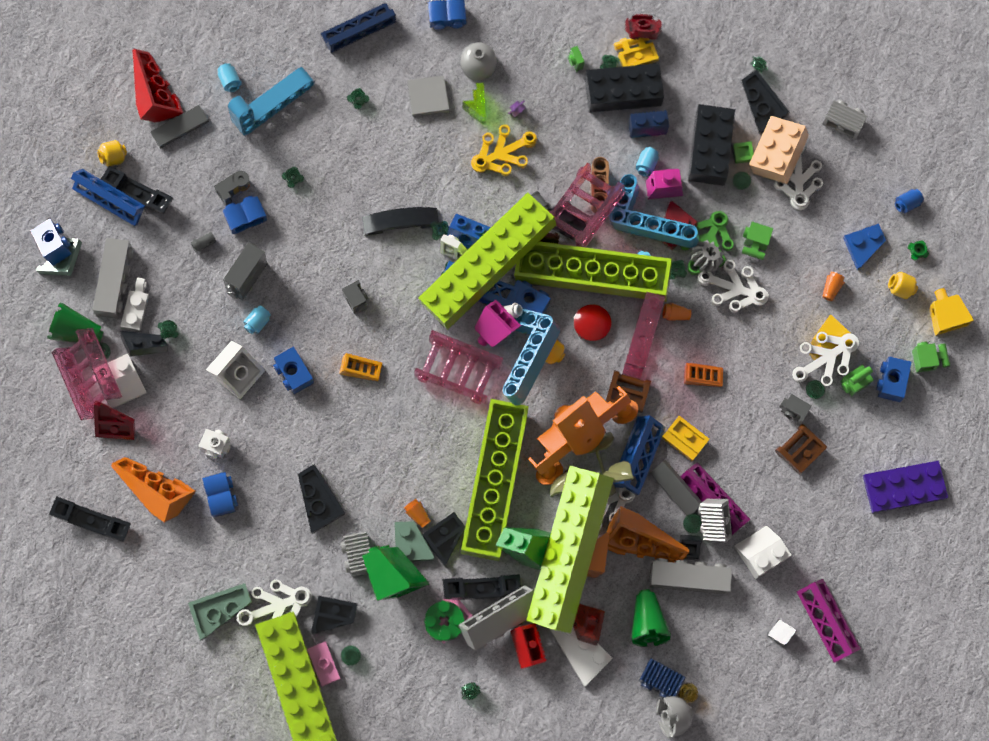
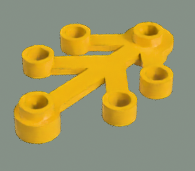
(501, 152)

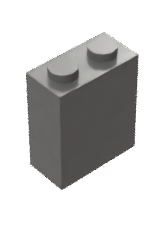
(245, 271)

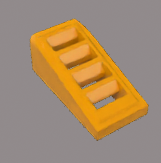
(360, 374)

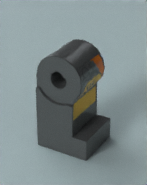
(232, 185)

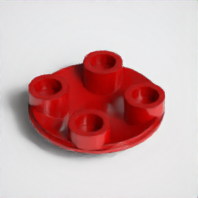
(592, 322)

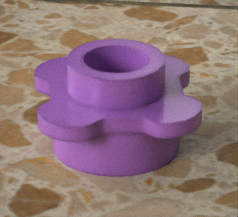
(517, 108)

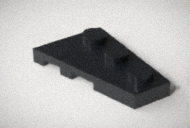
(762, 100)
(319, 500)

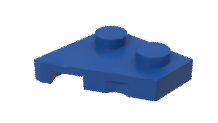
(864, 244)

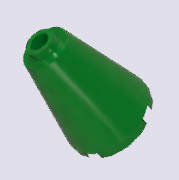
(67, 322)
(649, 621)

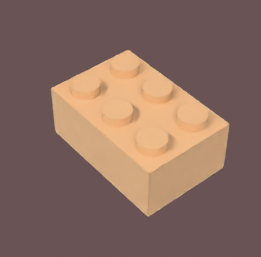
(779, 149)

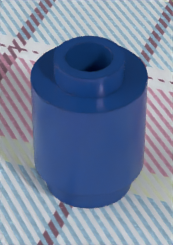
(909, 201)

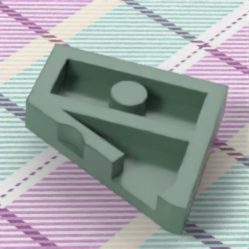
(65, 266)
(411, 542)

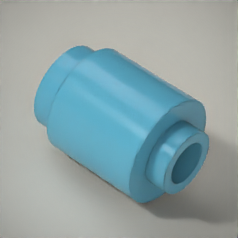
(229, 77)
(647, 161)
(257, 320)

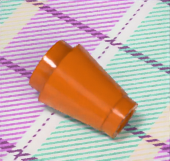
(833, 285)
(675, 312)
(417, 512)

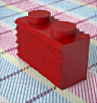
(528, 645)

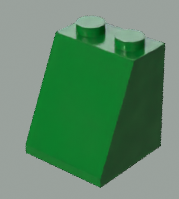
(525, 545)
(392, 573)

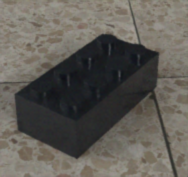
(624, 87)
(711, 145)

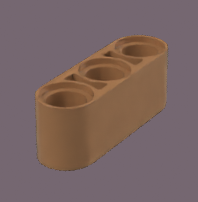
(602, 175)

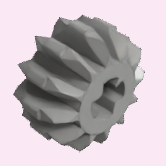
(706, 256)

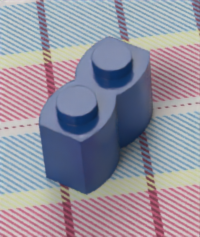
(447, 13)
(244, 214)
(219, 494)

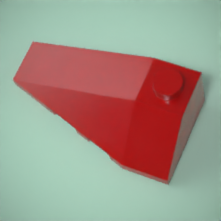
(152, 93)

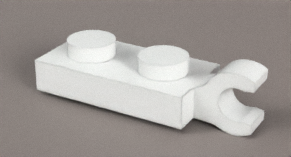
(135, 307)

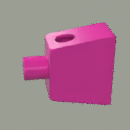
(666, 184)
(495, 324)

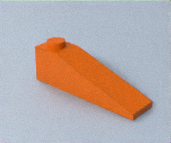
(158, 494)
(638, 536)

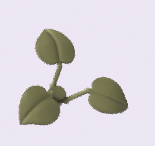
(620, 471)

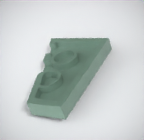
(217, 609)

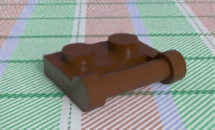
(636, 396)
(806, 453)

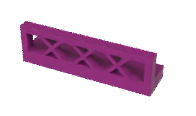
(700, 487)
(833, 616)

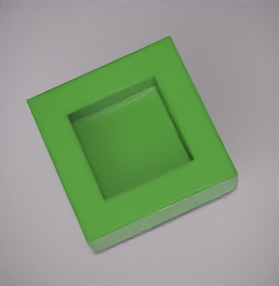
(576, 59)
(743, 152)

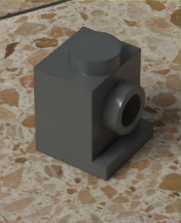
(355, 297)
(795, 408)

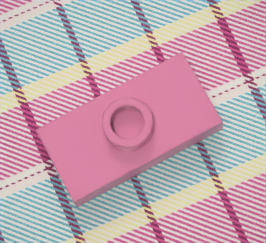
(323, 664)

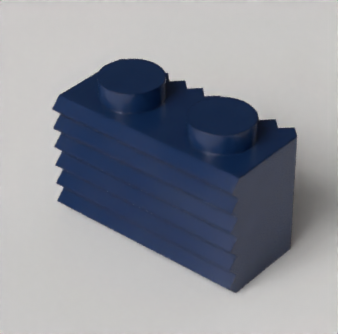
(648, 124)
(661, 679)

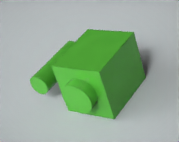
(757, 238)
(927, 358)
(857, 380)

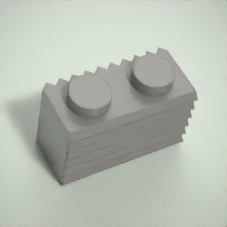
(845, 119)
(715, 520)
(355, 546)

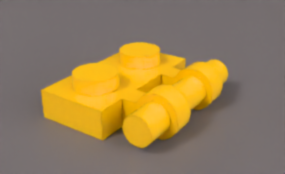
(639, 55)

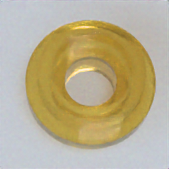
(691, 696)

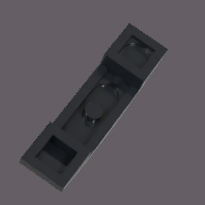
(152, 199)
(399, 219)
(89, 519)
(480, 587)

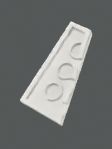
(584, 657)

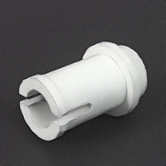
(514, 309)

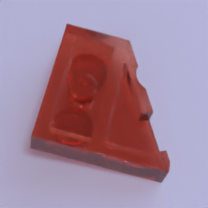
(588, 624)

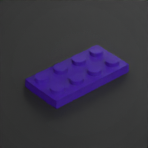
(905, 486)

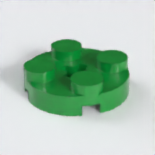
(444, 632)

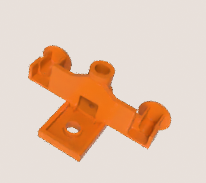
(580, 430)

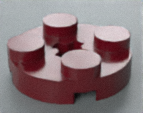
(643, 27)

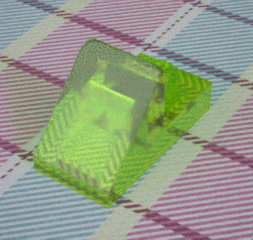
(476, 107)

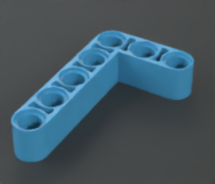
(251, 116)
(647, 221)
(542, 337)

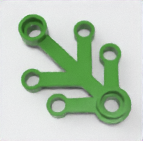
(710, 236)

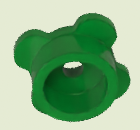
(921, 245)

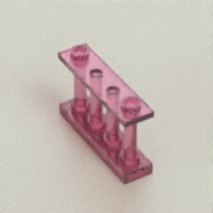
(604, 208)
(643, 335)
(456, 348)
(74, 380)

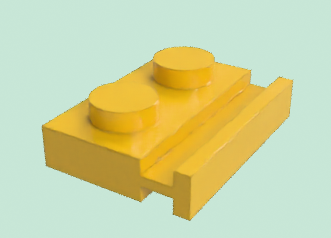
(685, 438)

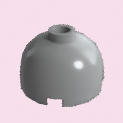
(478, 61)
(675, 716)

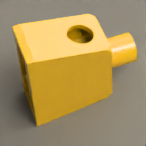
(948, 313)
(830, 327)

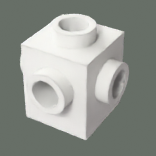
(211, 438)

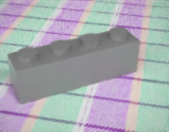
(112, 278)
(690, 576)
(497, 618)

